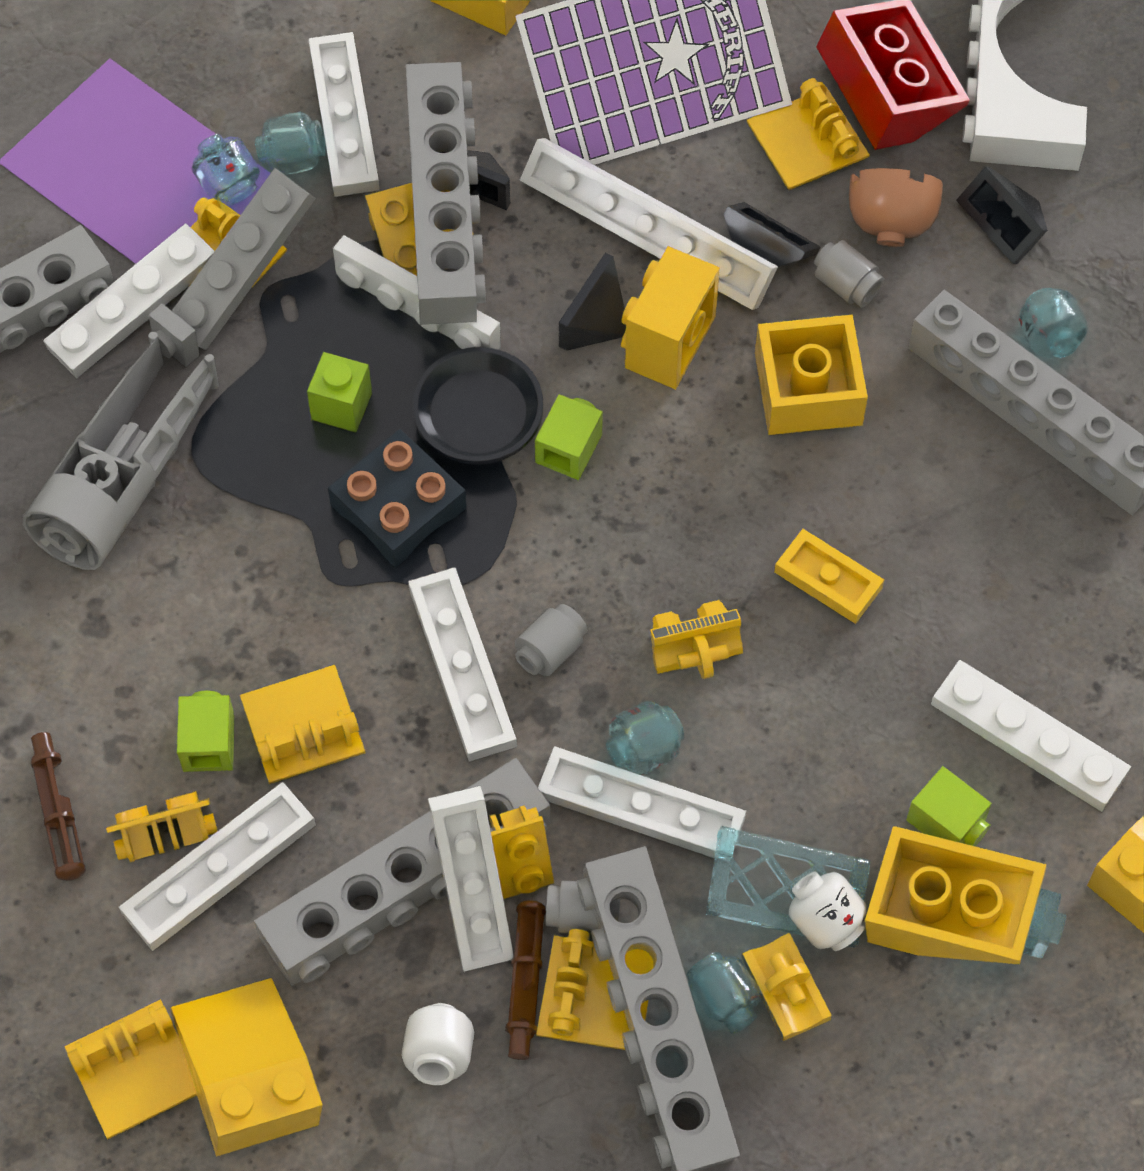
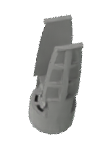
(83, 501)

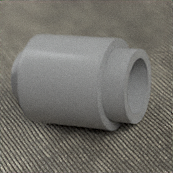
(848, 273)
(550, 640)
(567, 912)

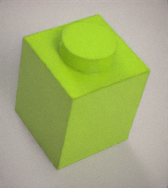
(339, 392)
(569, 436)
(205, 732)
(950, 810)

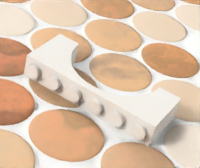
(1008, 116)

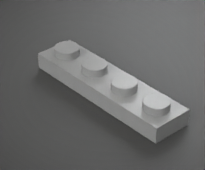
(242, 256)

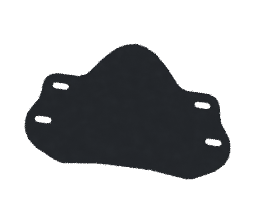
(272, 454)

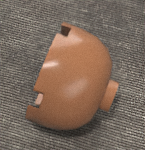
(893, 204)

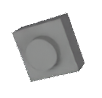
(174, 335)

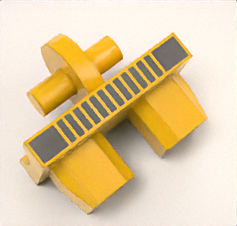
(697, 641)
(786, 987)

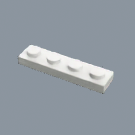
(344, 114)
(399, 290)
(129, 301)
(462, 664)
(1031, 735)
(636, 802)
(217, 866)
(471, 878)

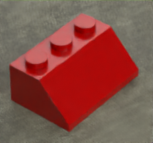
(890, 71)

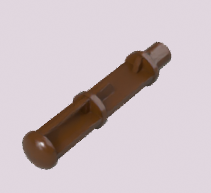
(55, 807)
(525, 978)

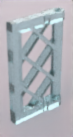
(768, 846)

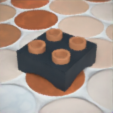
(397, 496)

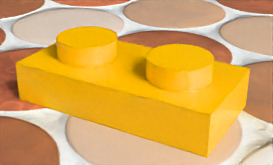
(829, 576)

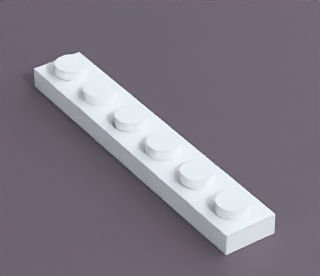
(644, 219)

